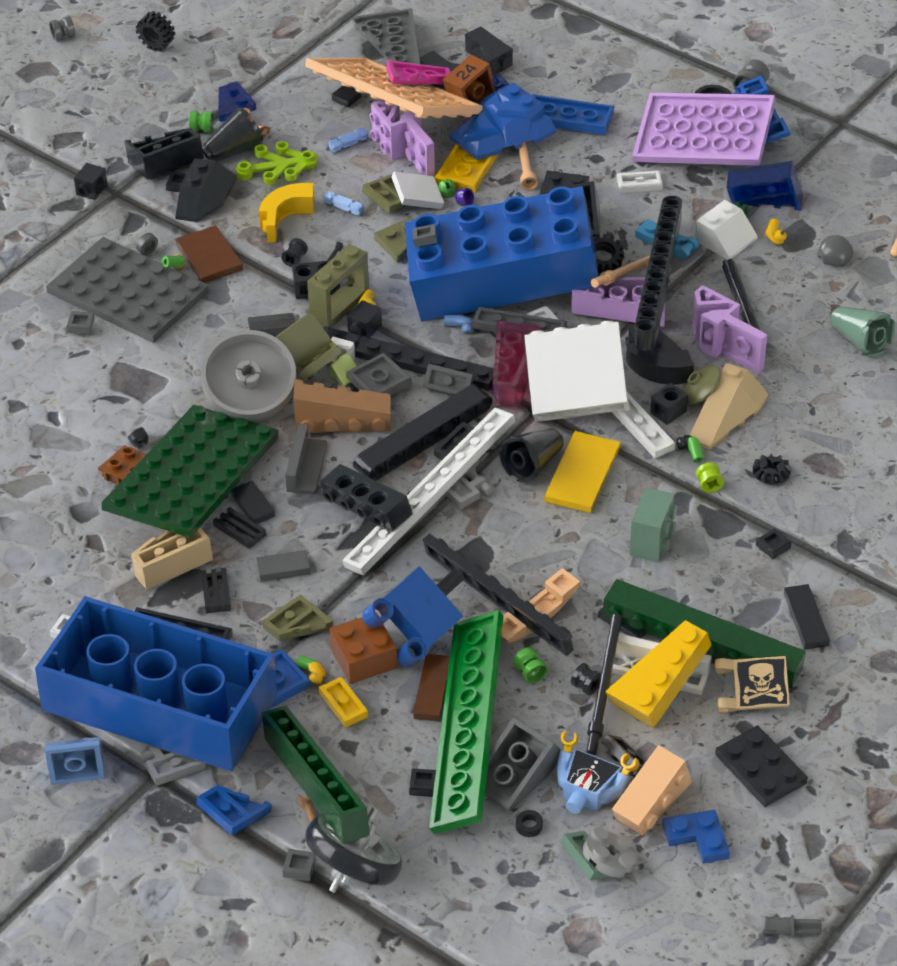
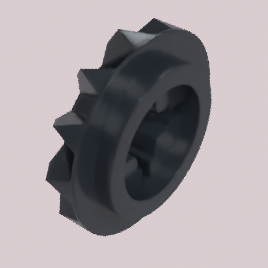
(769, 475)

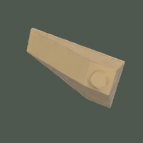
(729, 405)

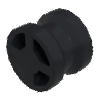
(586, 678)

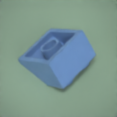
(75, 760)

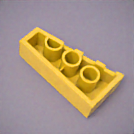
(660, 675)

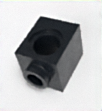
(90, 181)
(669, 403)

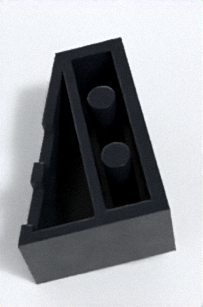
(164, 153)

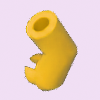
(773, 233)

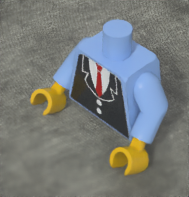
(589, 779)

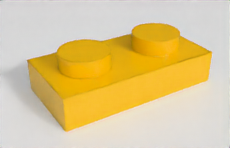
(343, 702)

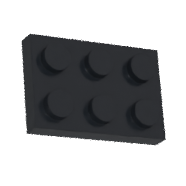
(761, 766)

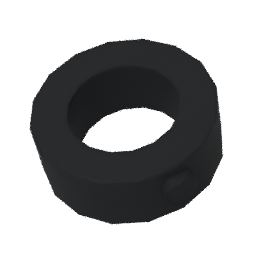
(529, 831)

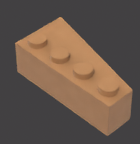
(340, 409)

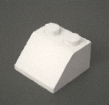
(725, 230)

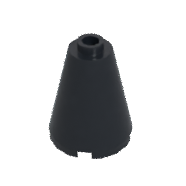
(233, 137)
(530, 453)

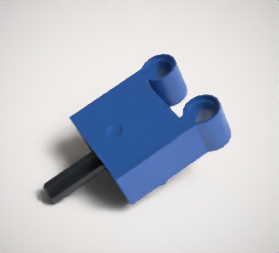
(418, 611)

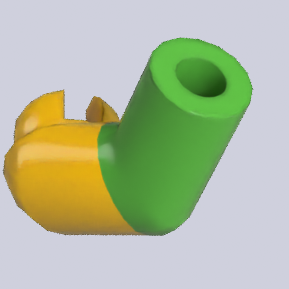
(176, 261)
(313, 666)

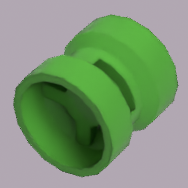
(201, 121)
(530, 665)

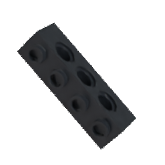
(366, 497)

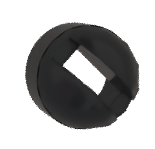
(137, 437)

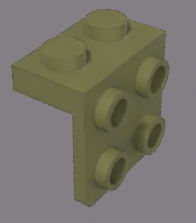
(309, 346)

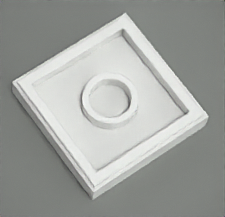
(417, 190)

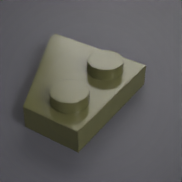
(383, 193)
(393, 239)
(296, 619)

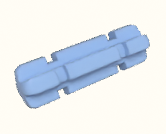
(348, 140)
(343, 203)

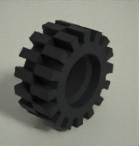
(155, 31)
(612, 247)

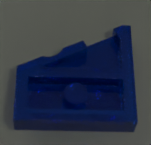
(231, 98)

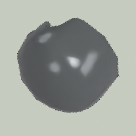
(835, 250)

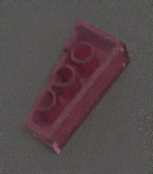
(510, 364)

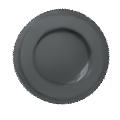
(147, 243)

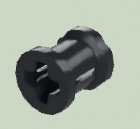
(296, 250)

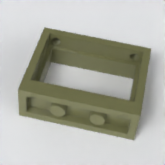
(331, 309)

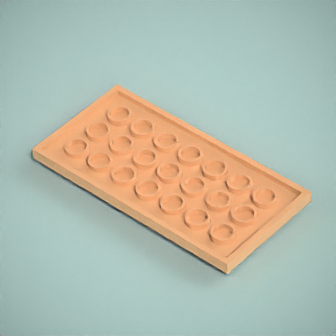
(373, 78)

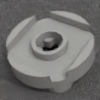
(610, 852)

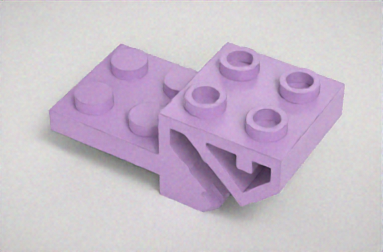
(402, 136)
(721, 331)

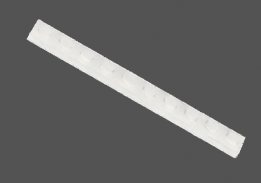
(634, 419)
(431, 489)

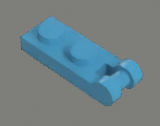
(684, 244)

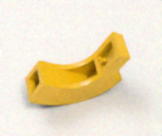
(283, 202)

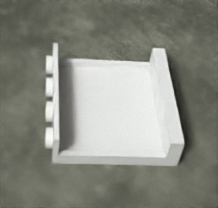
(576, 371)

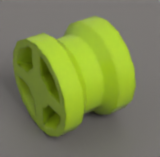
(710, 477)

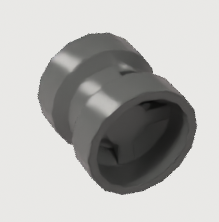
(62, 28)

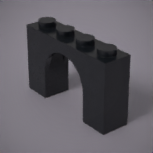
(481, 45)

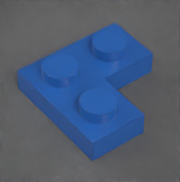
(699, 828)

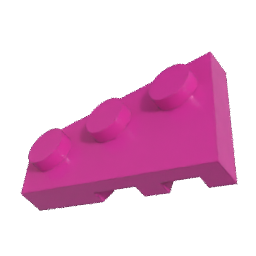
(415, 73)

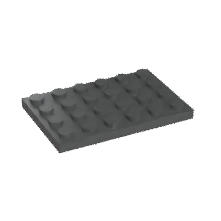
(128, 289)

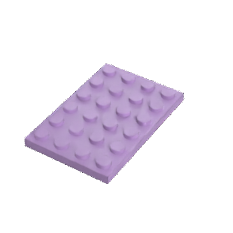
(704, 128)

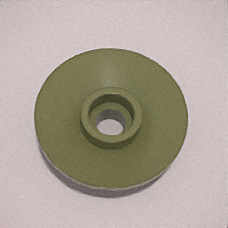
(702, 383)

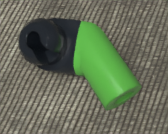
(691, 444)

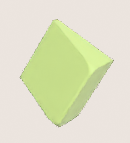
(340, 367)

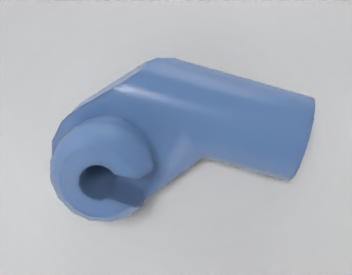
(459, 320)

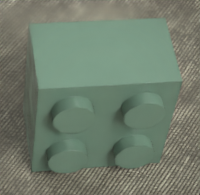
(652, 524)

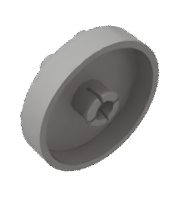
(244, 354)

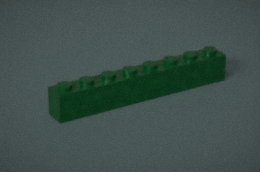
(728, 640)
(316, 774)

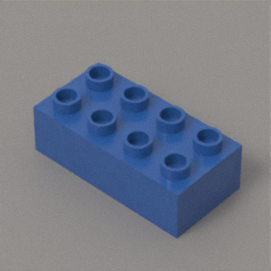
(502, 253)
(157, 682)

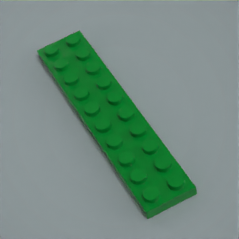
(467, 723)

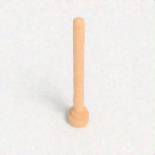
(528, 178)

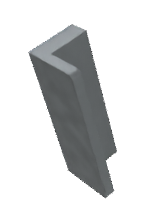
(305, 462)

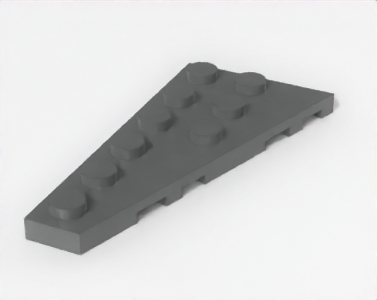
(391, 34)

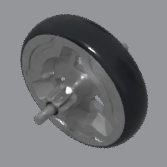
(366, 860)

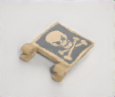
(758, 683)

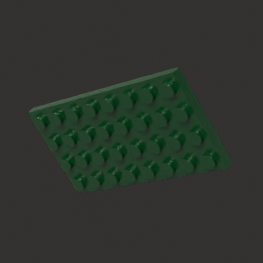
(190, 471)

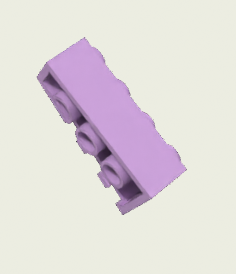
(613, 301)

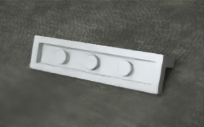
(634, 649)

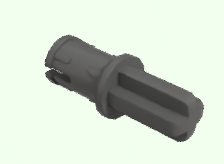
(792, 926)

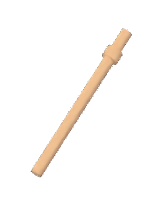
(609, 277)

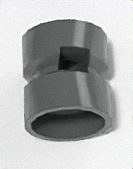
(751, 70)

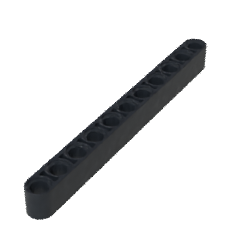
(658, 273)

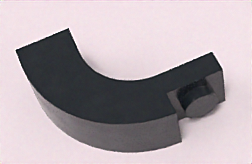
(657, 365)

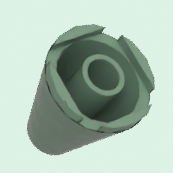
(864, 328)

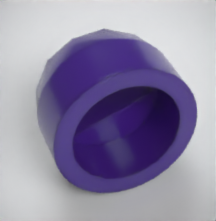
(464, 197)

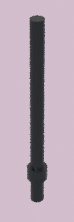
(595, 727)

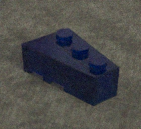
(766, 185)

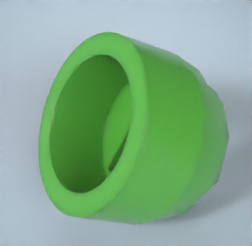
(447, 193)

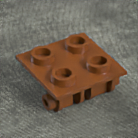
(120, 464)

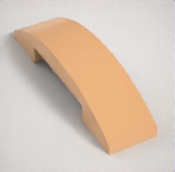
(549, 601)

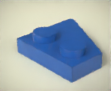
(231, 809)

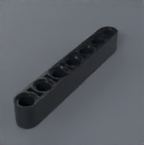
(422, 432)

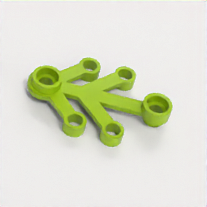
(303, 160)

